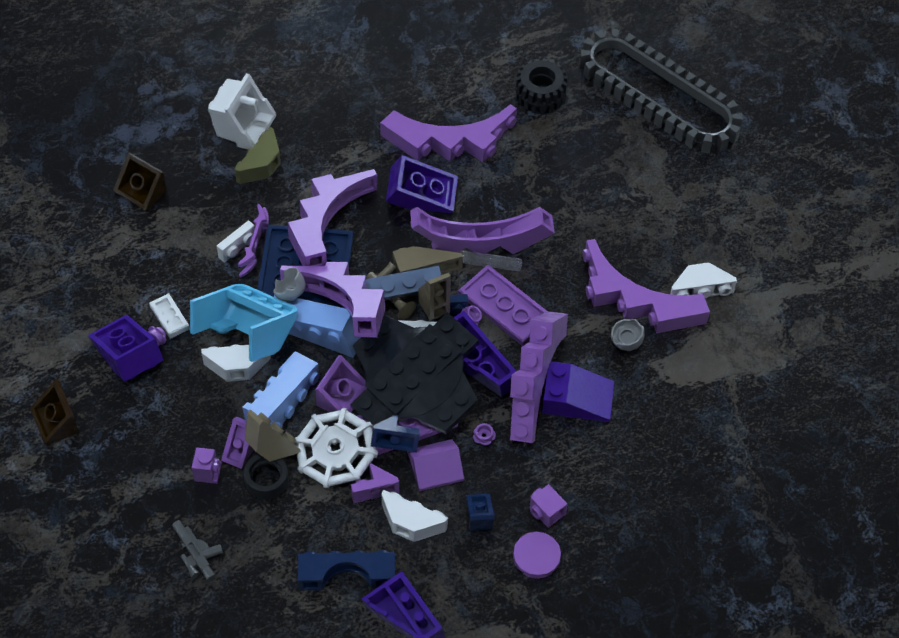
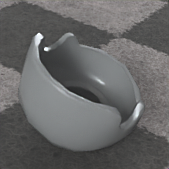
(290, 286)
(627, 334)

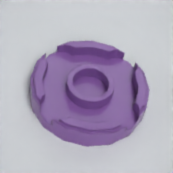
(537, 555)

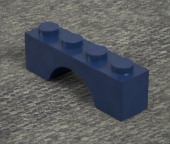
(318, 569)

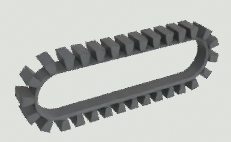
(652, 108)

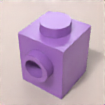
(547, 505)

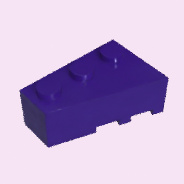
(403, 609)

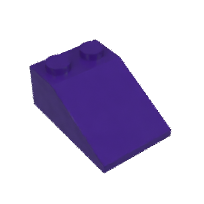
(421, 186)
(126, 347)
(577, 393)

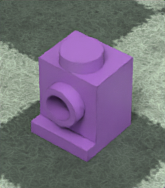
(206, 466)

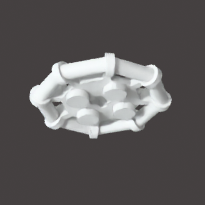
(338, 459)

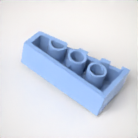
(324, 326)
(285, 390)

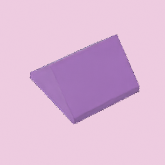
(339, 386)
(436, 465)

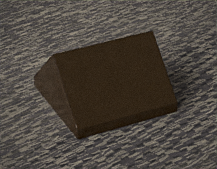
(140, 182)
(54, 415)

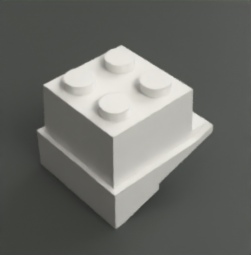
(241, 112)

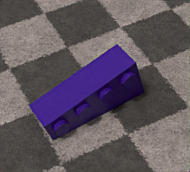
(486, 361)

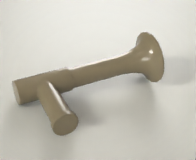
(405, 309)

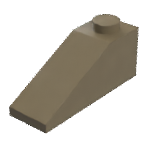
(418, 258)
(435, 296)

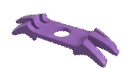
(261, 225)

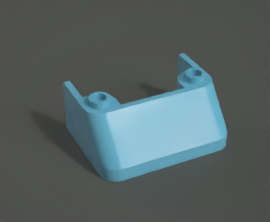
(247, 310)

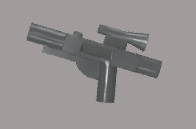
(198, 551)

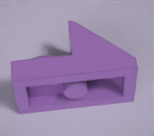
(237, 449)
(373, 488)

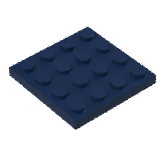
(280, 252)

